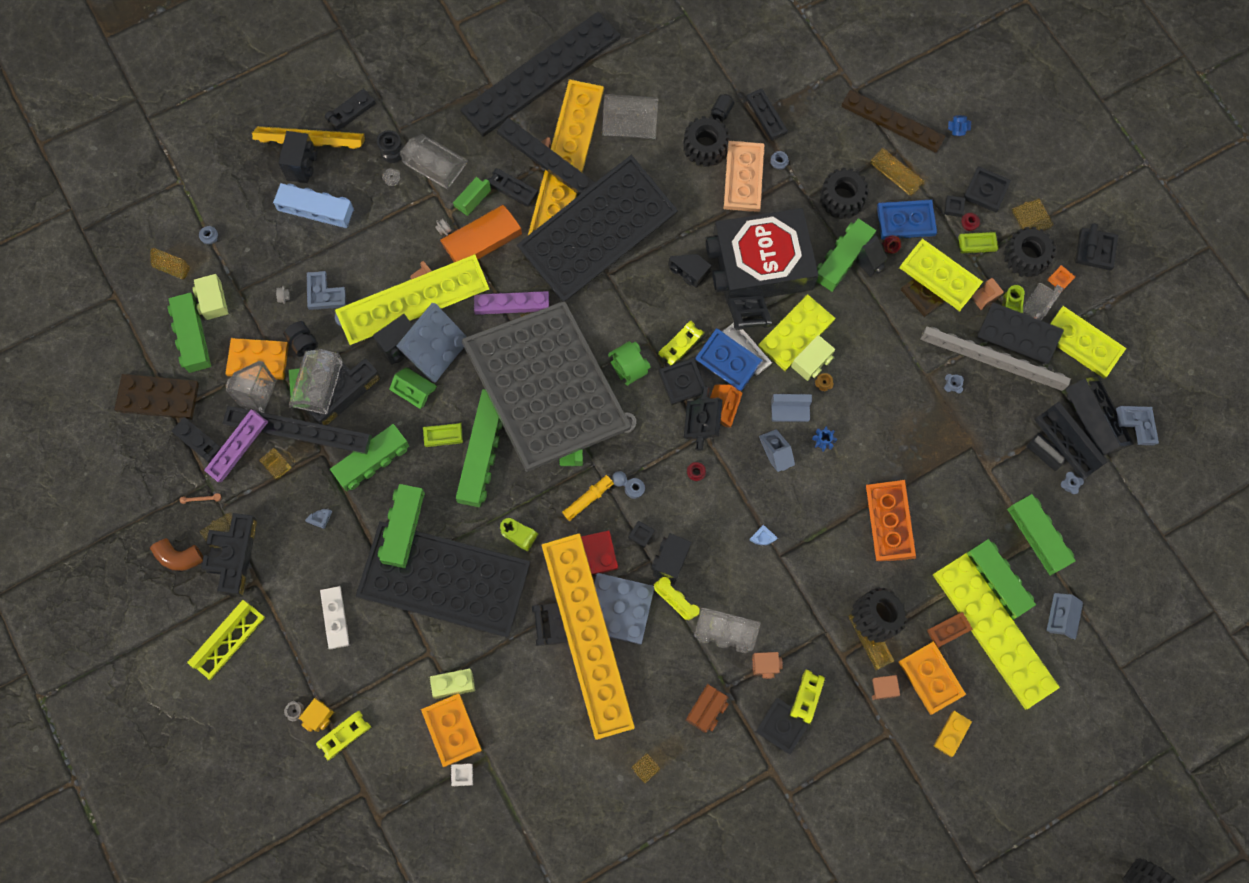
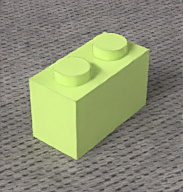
(210, 297)
(813, 358)
(452, 683)

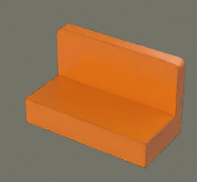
(731, 399)

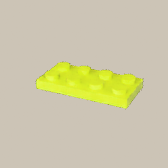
(941, 274)
(796, 332)
(1087, 343)

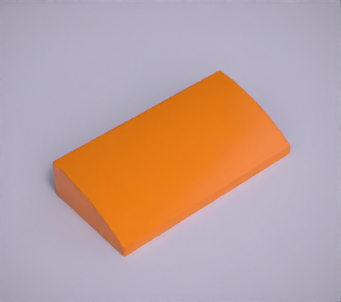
(482, 235)
(890, 521)

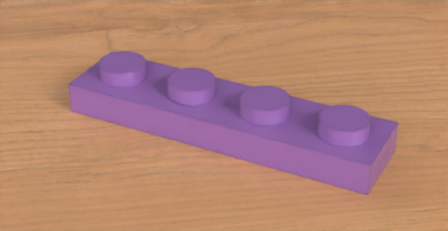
(510, 302)
(236, 446)

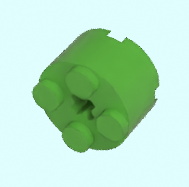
(629, 362)

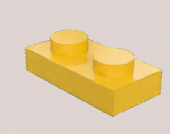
(952, 733)

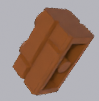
(707, 708)

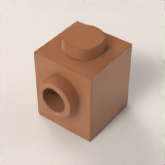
(766, 664)

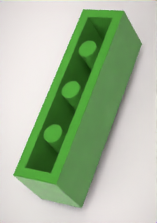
(844, 255)
(189, 333)
(361, 466)
(401, 526)
(1041, 534)
(1001, 579)

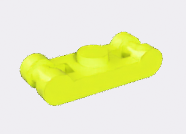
(681, 343)
(675, 599)
(807, 696)
(343, 735)

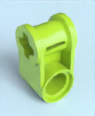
(1010, 302)
(521, 534)

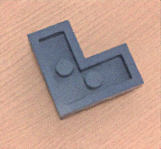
(322, 297)
(1143, 421)

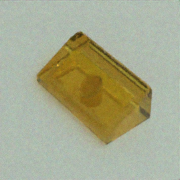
(169, 263)

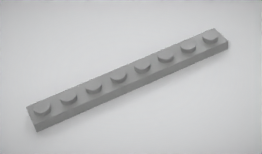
(999, 360)

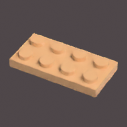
(744, 176)

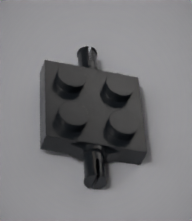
(703, 418)

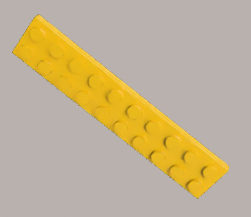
(571, 143)
(588, 636)

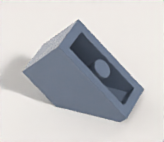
(777, 450)

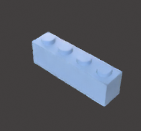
(313, 205)

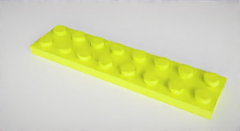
(412, 298)
(996, 631)

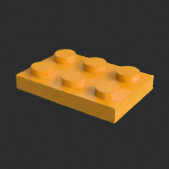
(246, 352)
(932, 678)
(451, 730)

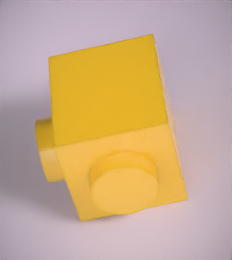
(316, 716)

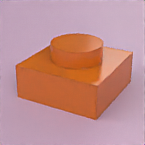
(1061, 277)

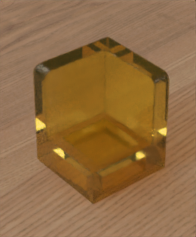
(275, 463)
(645, 768)

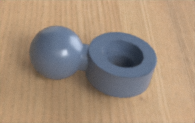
(620, 479)

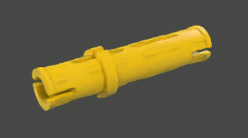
(592, 494)

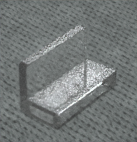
(1041, 301)

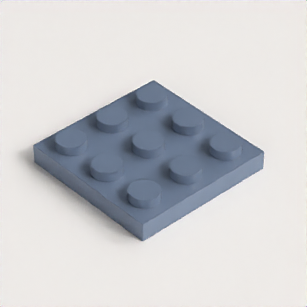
(432, 342)
(624, 606)

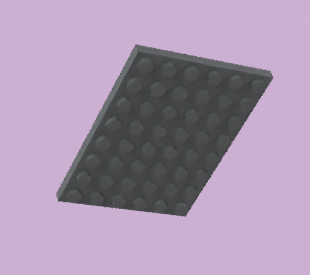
(545, 385)

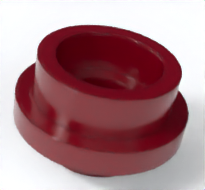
(970, 226)
(895, 247)
(696, 465)

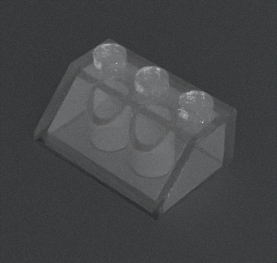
(630, 116)
(432, 160)
(316, 381)
(252, 386)
(726, 630)

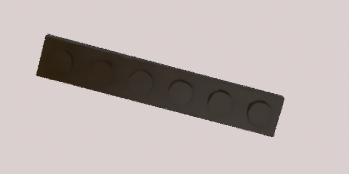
(893, 121)

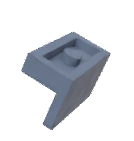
(791, 407)
(1065, 615)

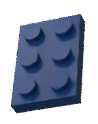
(907, 219)
(729, 359)

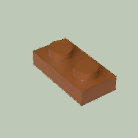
(949, 629)

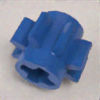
(959, 125)
(826, 443)

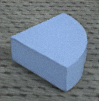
(763, 536)

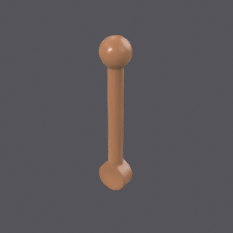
(217, 497)

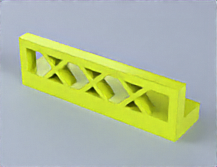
(221, 634)

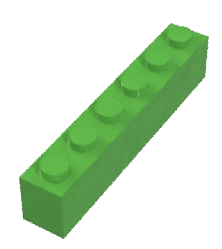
(480, 454)

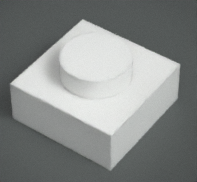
(462, 774)

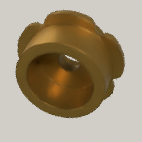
(824, 377)

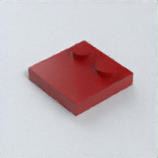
(600, 552)

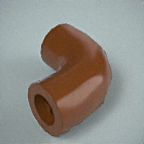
(176, 559)

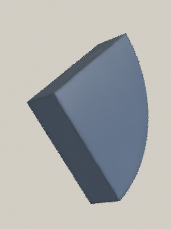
(319, 518)

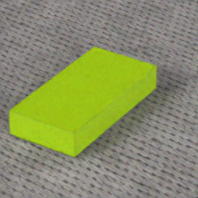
(978, 242)
(443, 435)

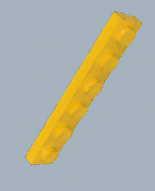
(319, 138)

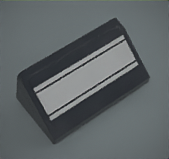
(1046, 451)

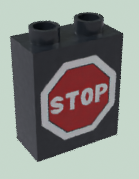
(763, 255)

